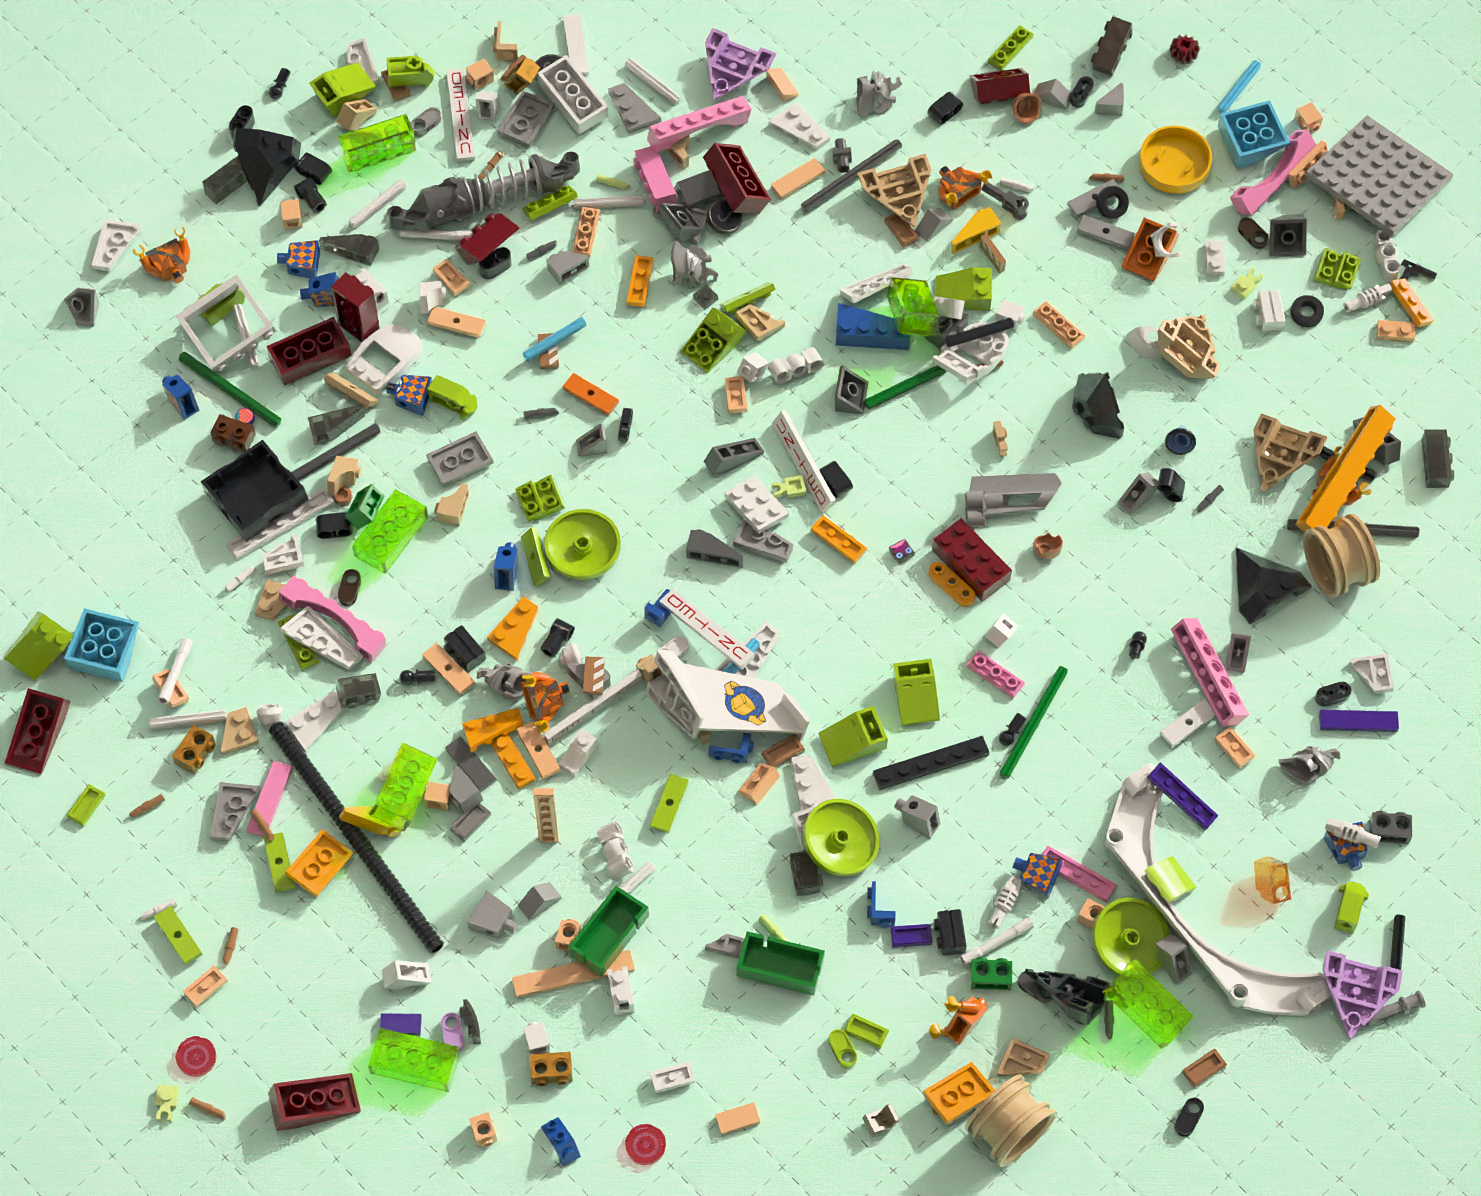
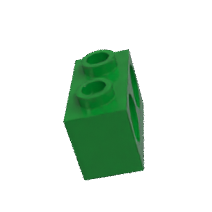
(364, 506)
(991, 979)

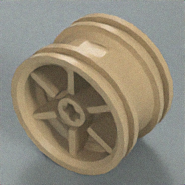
(1341, 555)
(1011, 1120)

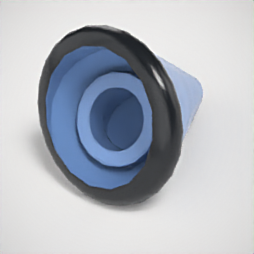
(1180, 441)

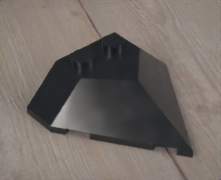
(265, 158)
(1097, 405)
(1264, 584)
(1075, 996)

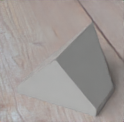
(83, 305)

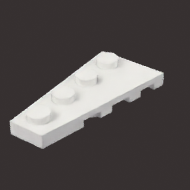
(875, 283)
(319, 636)
(767, 636)

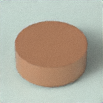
(343, 496)

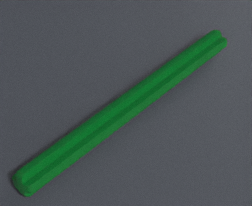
(230, 389)
(1033, 722)

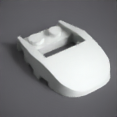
(399, 343)
(986, 349)

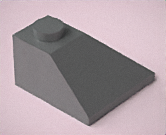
(1288, 235)

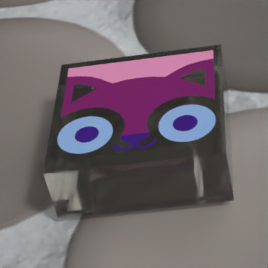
(901, 551)

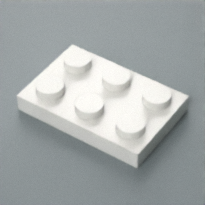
(756, 504)

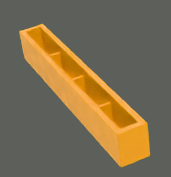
(1347, 469)

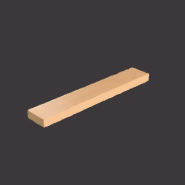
(546, 814)
(564, 976)

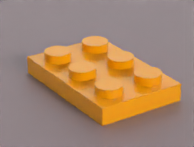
(319, 863)
(958, 1093)

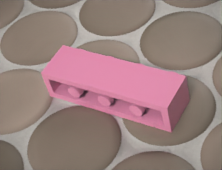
(654, 176)

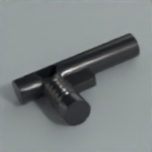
(1415, 270)

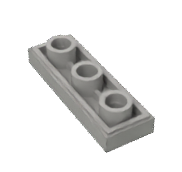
(1087, 201)
(1105, 232)

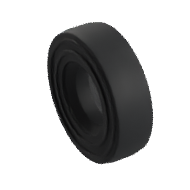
(1101, 202)
(1313, 302)

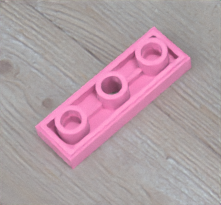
(1003, 680)

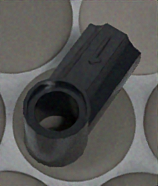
(309, 192)
(559, 633)

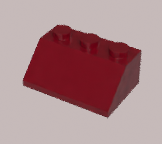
(999, 85)
(485, 238)

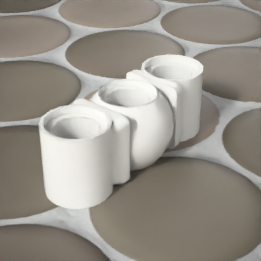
(1388, 262)
(949, 307)
(795, 365)
(615, 850)

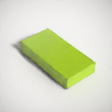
(86, 805)
(866, 1031)

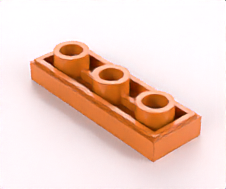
(582, 389)

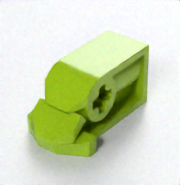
(409, 71)
(222, 308)
(452, 396)
(1350, 906)

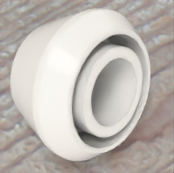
(570, 654)
(269, 713)

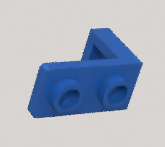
(657, 613)
(734, 755)
(878, 917)
(561, 1140)

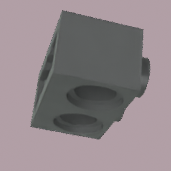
(1391, 832)

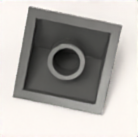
(697, 189)
(679, 221)
(947, 327)
(850, 392)

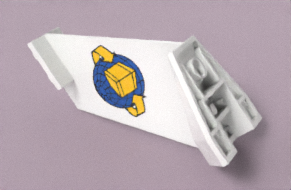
(722, 701)

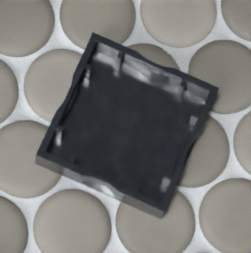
(254, 490)

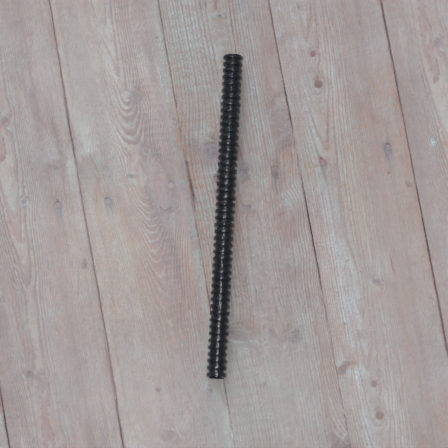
(356, 838)

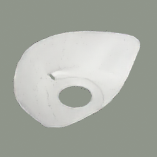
(1141, 344)

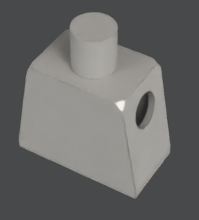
(919, 815)
(492, 917)

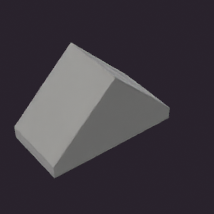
(1053, 93)
(1112, 102)
(932, 223)
(592, 442)
(1237, 652)
(539, 899)

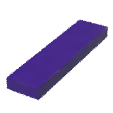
(1359, 720)
(1182, 796)

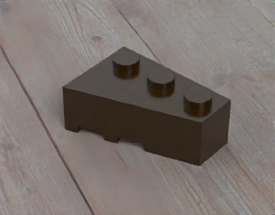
(1111, 45)

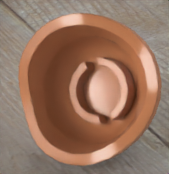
(1027, 107)

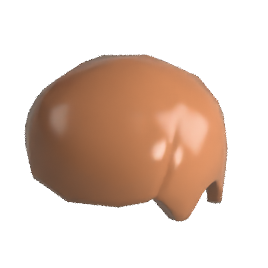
(1047, 546)

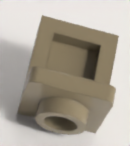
(881, 1120)

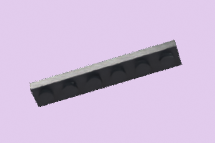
(930, 762)

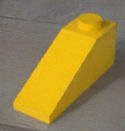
(981, 223)
(360, 817)

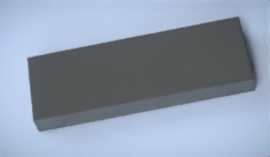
(470, 764)

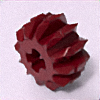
(1184, 48)

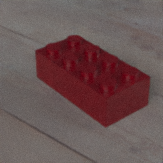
(736, 178)
(355, 307)
(309, 351)
(971, 559)

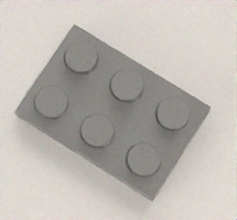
(526, 119)
(459, 459)

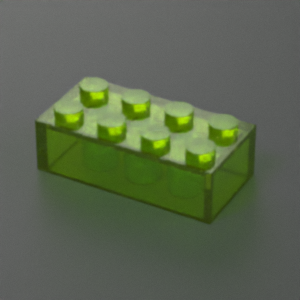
(377, 143)
(912, 306)
(390, 531)
(403, 786)
(1148, 1004)
(414, 1060)

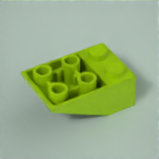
(341, 86)
(713, 340)
(916, 691)
(854, 737)

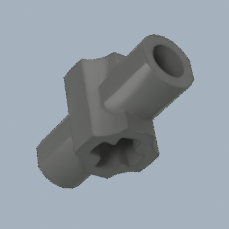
(842, 155)

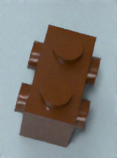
(232, 433)

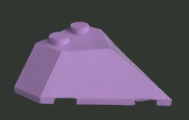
(732, 63)
(1358, 988)

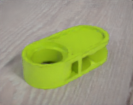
(841, 1044)

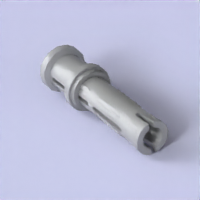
(1403, 1005)

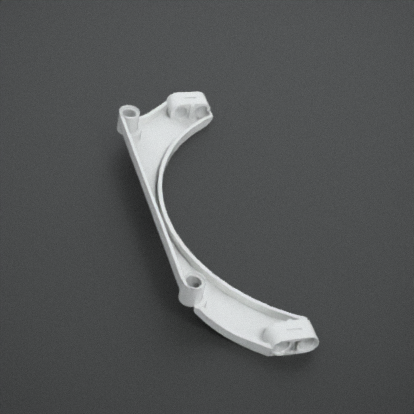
(1261, 989)

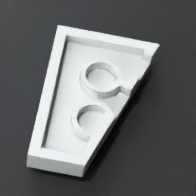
(359, 52)
(800, 125)
(112, 243)
(312, 721)
(810, 782)

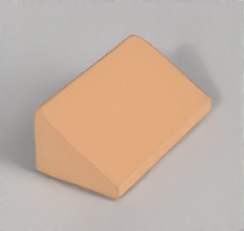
(781, 84)
(759, 783)

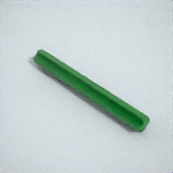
(903, 386)

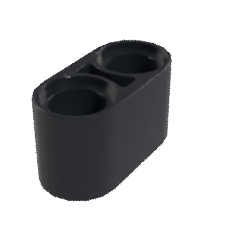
(945, 108)
(241, 120)
(313, 167)
(495, 263)
(836, 479)
(1171, 485)
(333, 526)

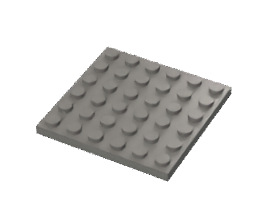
(1379, 175)

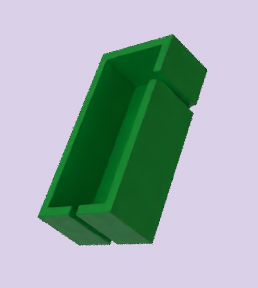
(608, 931)
(780, 963)

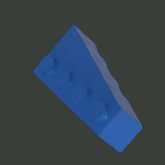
(868, 329)

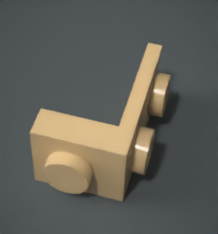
(503, 50)

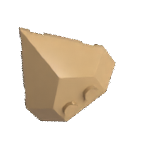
(900, 187)
(1188, 346)
(1283, 449)

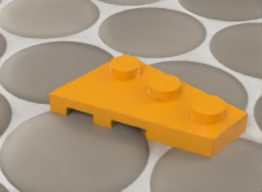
(513, 629)
(488, 727)

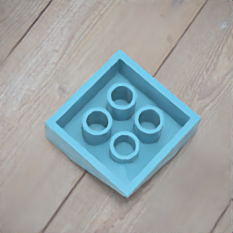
(1252, 133)
(102, 645)

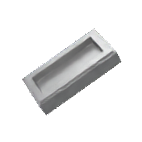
(470, 822)

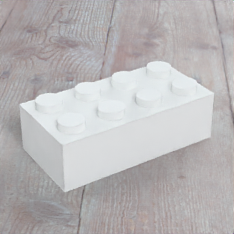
(572, 94)

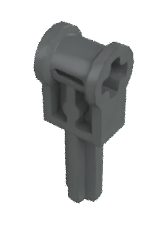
(1009, 200)

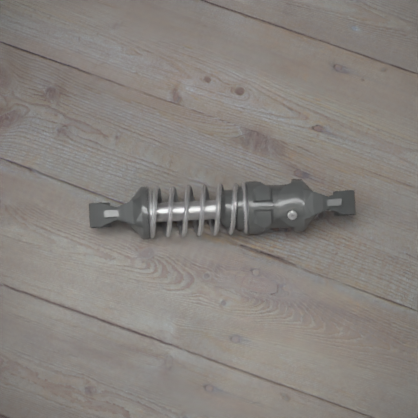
(461, 197)

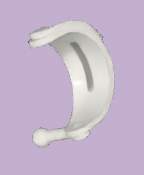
(1157, 241)

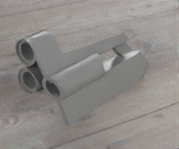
(991, 495)

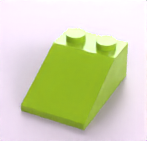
(968, 285)
(38, 645)

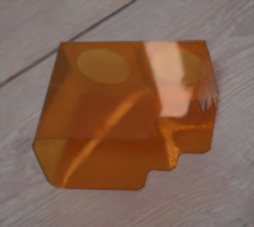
(1266, 871)

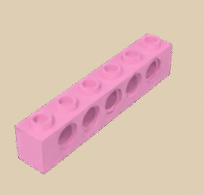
(1209, 672)

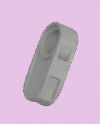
(429, 119)

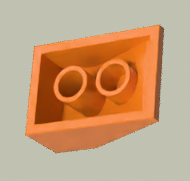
(1141, 255)

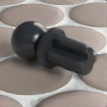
(276, 91)
(1137, 644)
(408, 677)
(1006, 738)

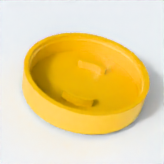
(1175, 159)

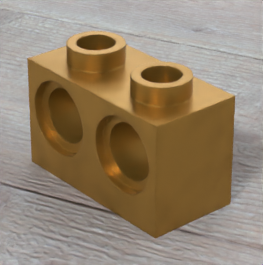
(521, 75)
(189, 748)
(551, 1062)

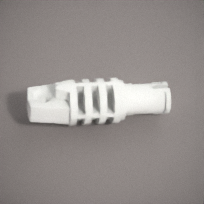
(1368, 297)
(1351, 832)
(1005, 901)

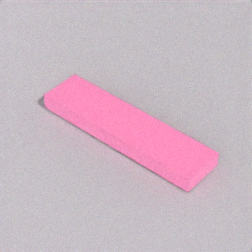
(270, 795)
(1082, 876)

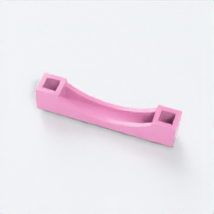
(731, 112)
(1249, 198)
(299, 595)

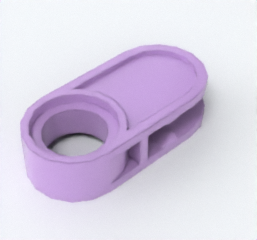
(453, 1035)

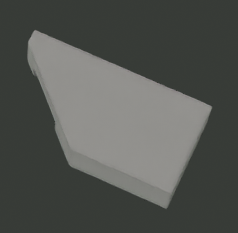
(726, 945)

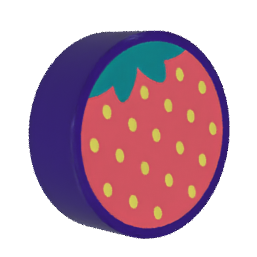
(245, 415)

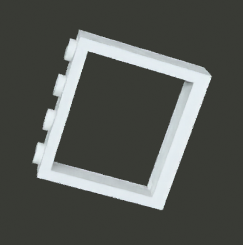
(210, 300)

